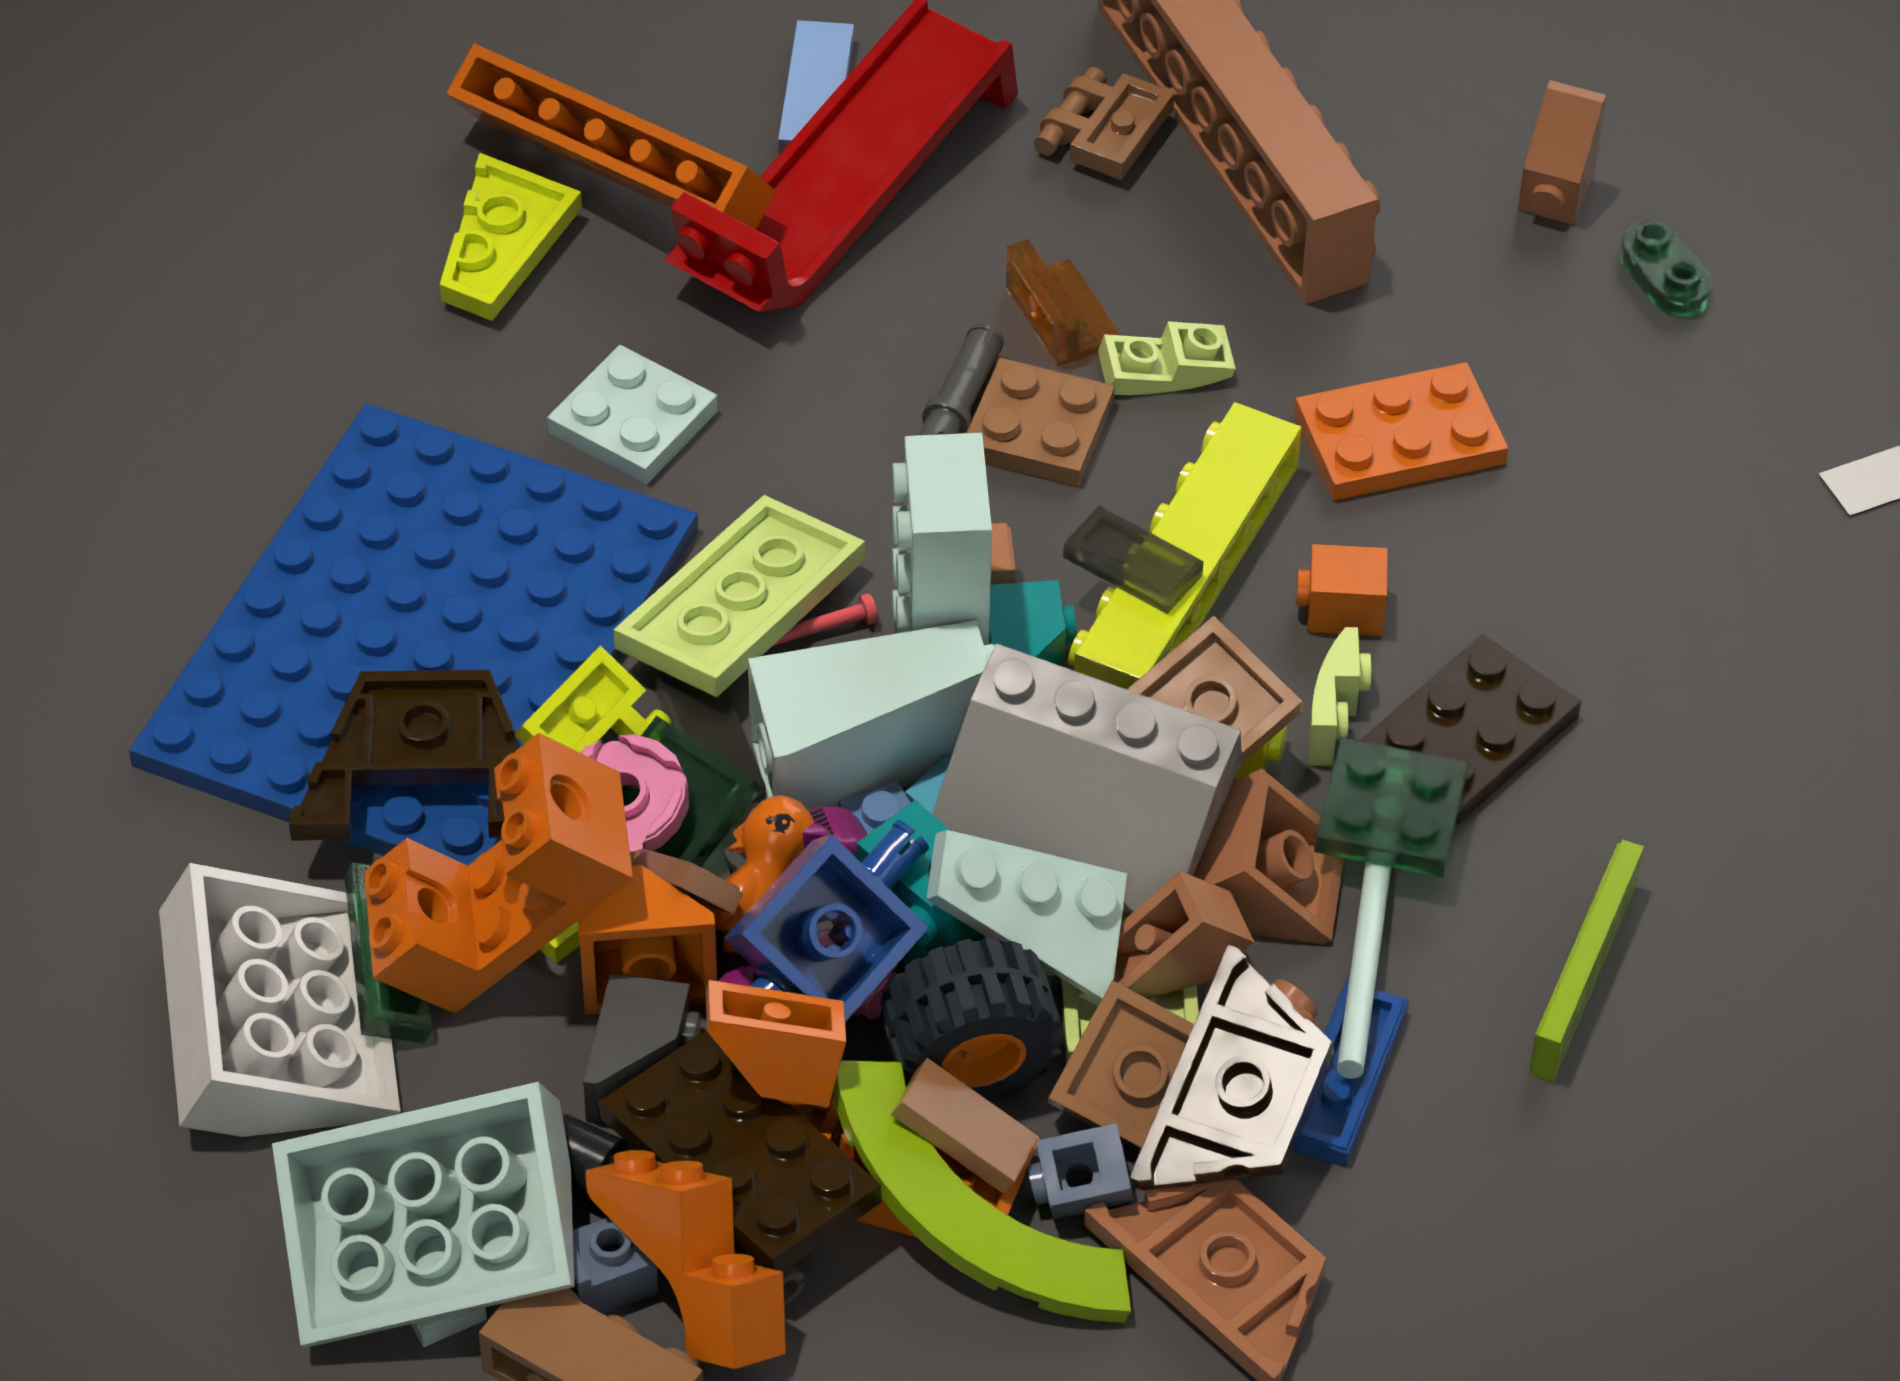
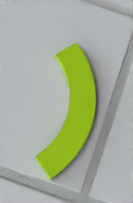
(959, 1222)

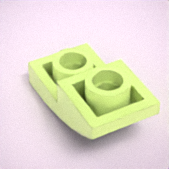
(1179, 360)
(1336, 695)

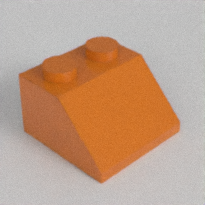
(650, 934)

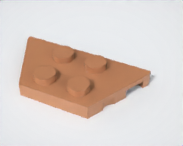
(1221, 1265)

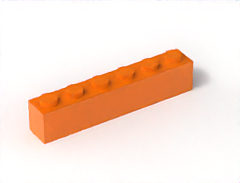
(604, 137)

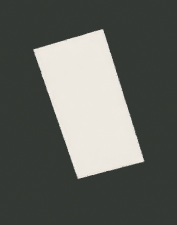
(1866, 481)

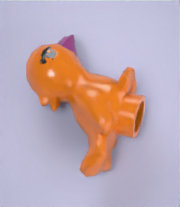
(771, 841)

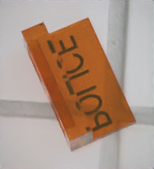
(1056, 304)

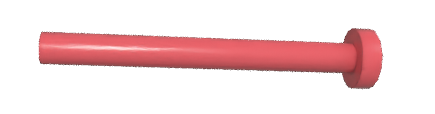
(864, 610)

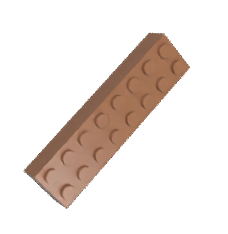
(1257, 137)

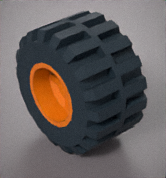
(976, 1014)

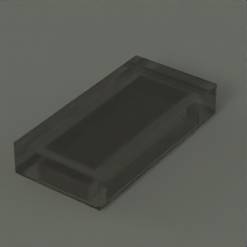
(1133, 559)

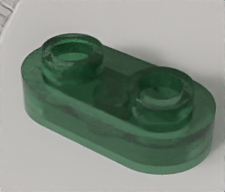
(1666, 269)

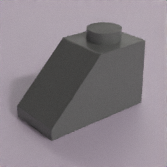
(635, 1029)

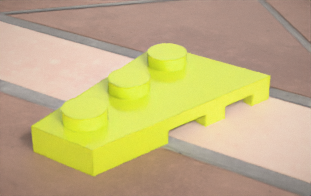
(503, 235)

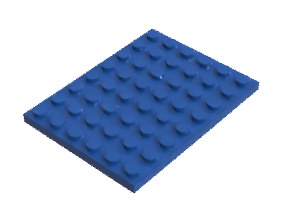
(408, 560)

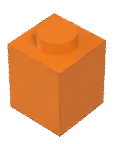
(1344, 589)

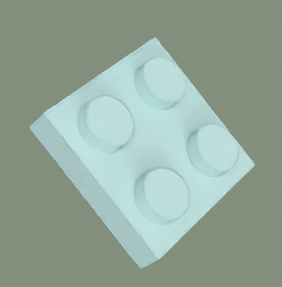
(632, 414)

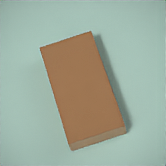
(691, 880)
(965, 1125)

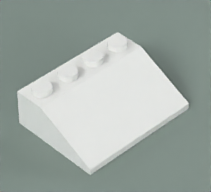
(267, 1008)

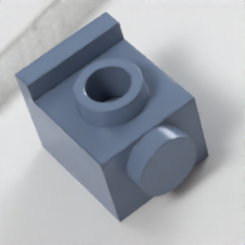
(1089, 1150)
(610, 1268)

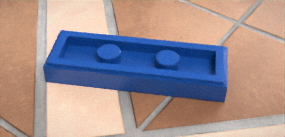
(1345, 1102)

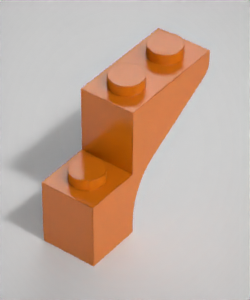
(687, 1230)

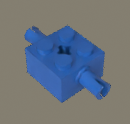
(868, 919)

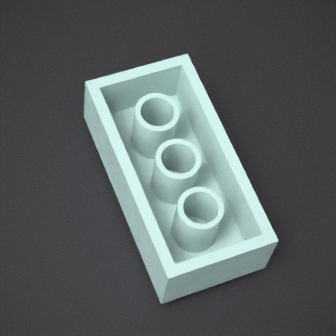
(941, 534)

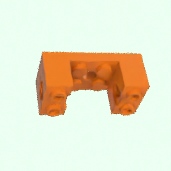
(462, 928)

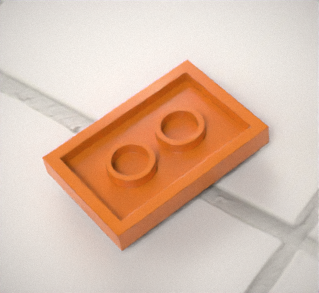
(1400, 431)

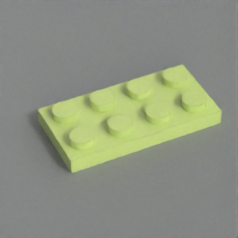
(739, 595)

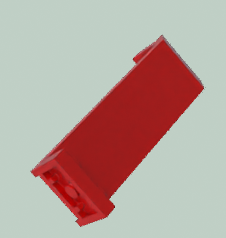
(846, 161)

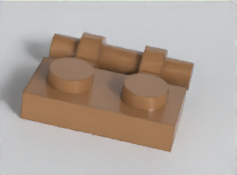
(1117, 130)

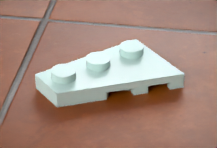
(1043, 901)

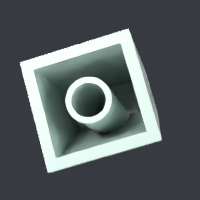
(861, 710)

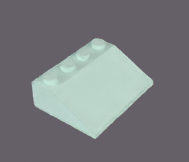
(427, 1213)

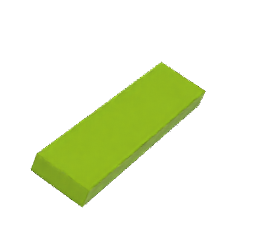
(1586, 960)

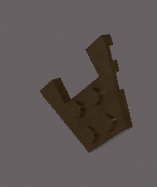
(407, 732)

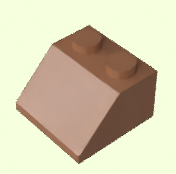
(1269, 862)

